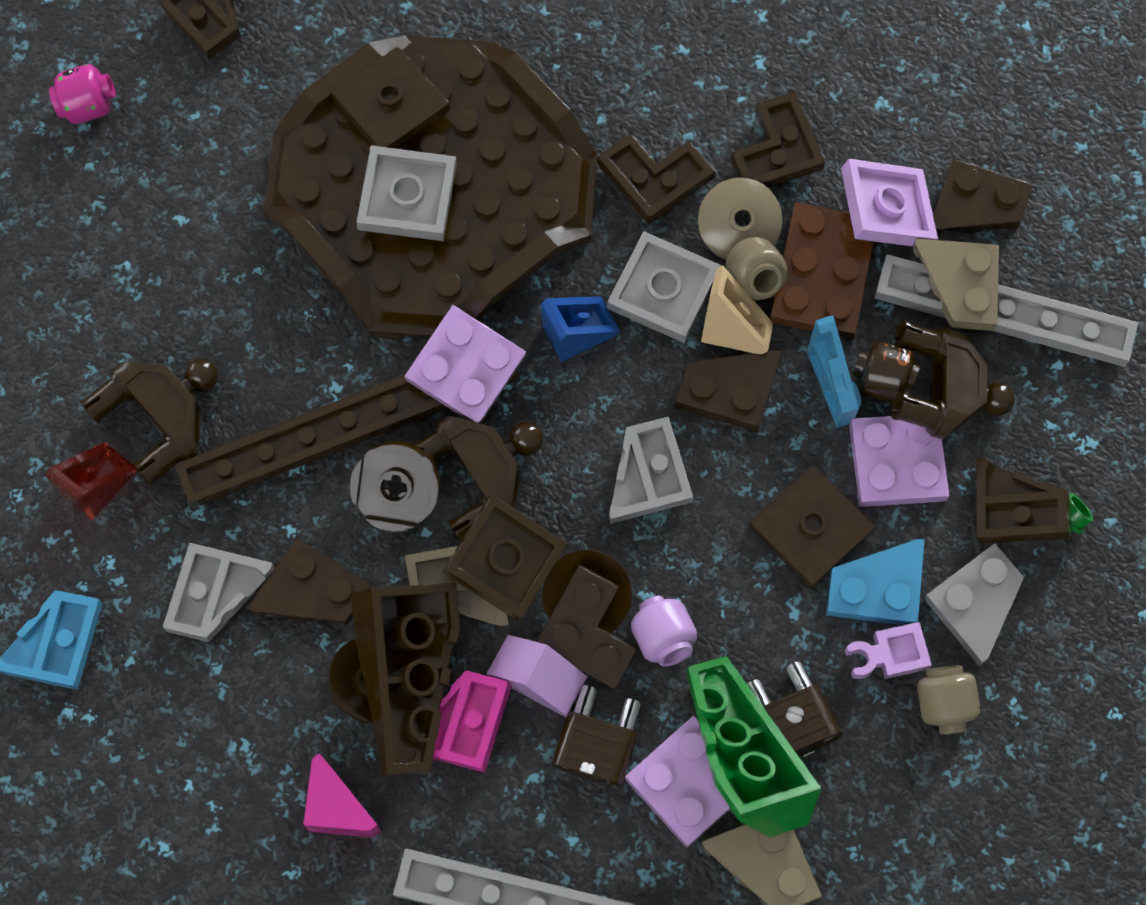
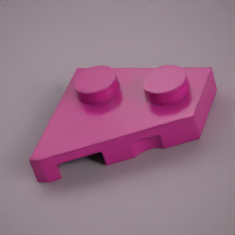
(471, 720)

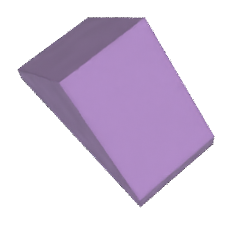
(538, 673)

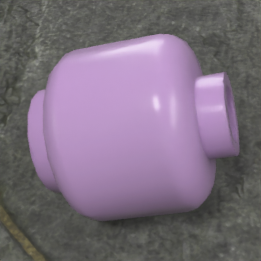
(664, 631)

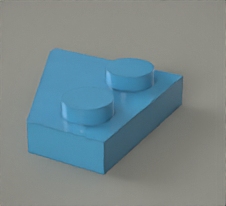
(832, 371)
(879, 586)
(55, 642)

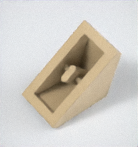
(734, 317)

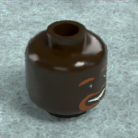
(886, 371)

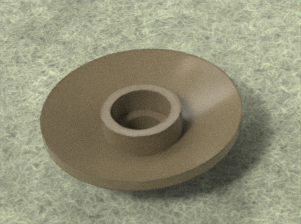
(721, 204)

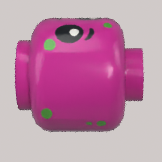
(82, 94)

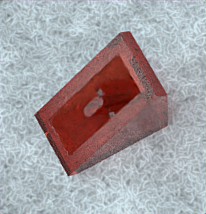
(91, 478)

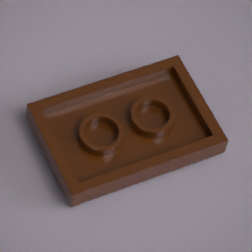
(823, 271)

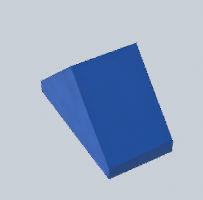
(576, 324)

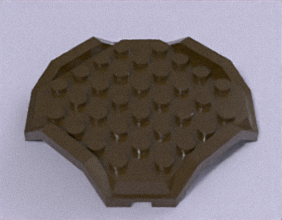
(514, 201)

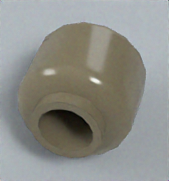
(757, 267)
(948, 698)

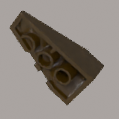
(404, 659)

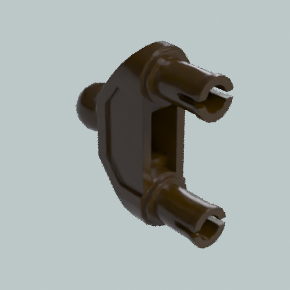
(956, 384)
(165, 402)
(485, 458)

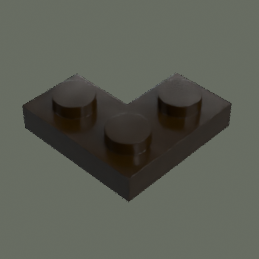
(789, 147)
(654, 186)
(576, 633)

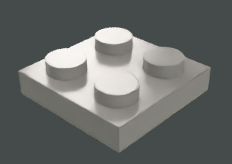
(406, 193)
(663, 287)

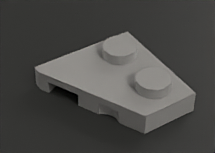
(649, 472)
(212, 590)
(977, 601)

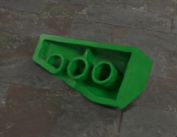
(748, 753)

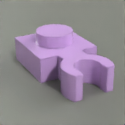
(896, 649)

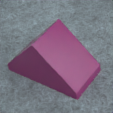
(333, 807)

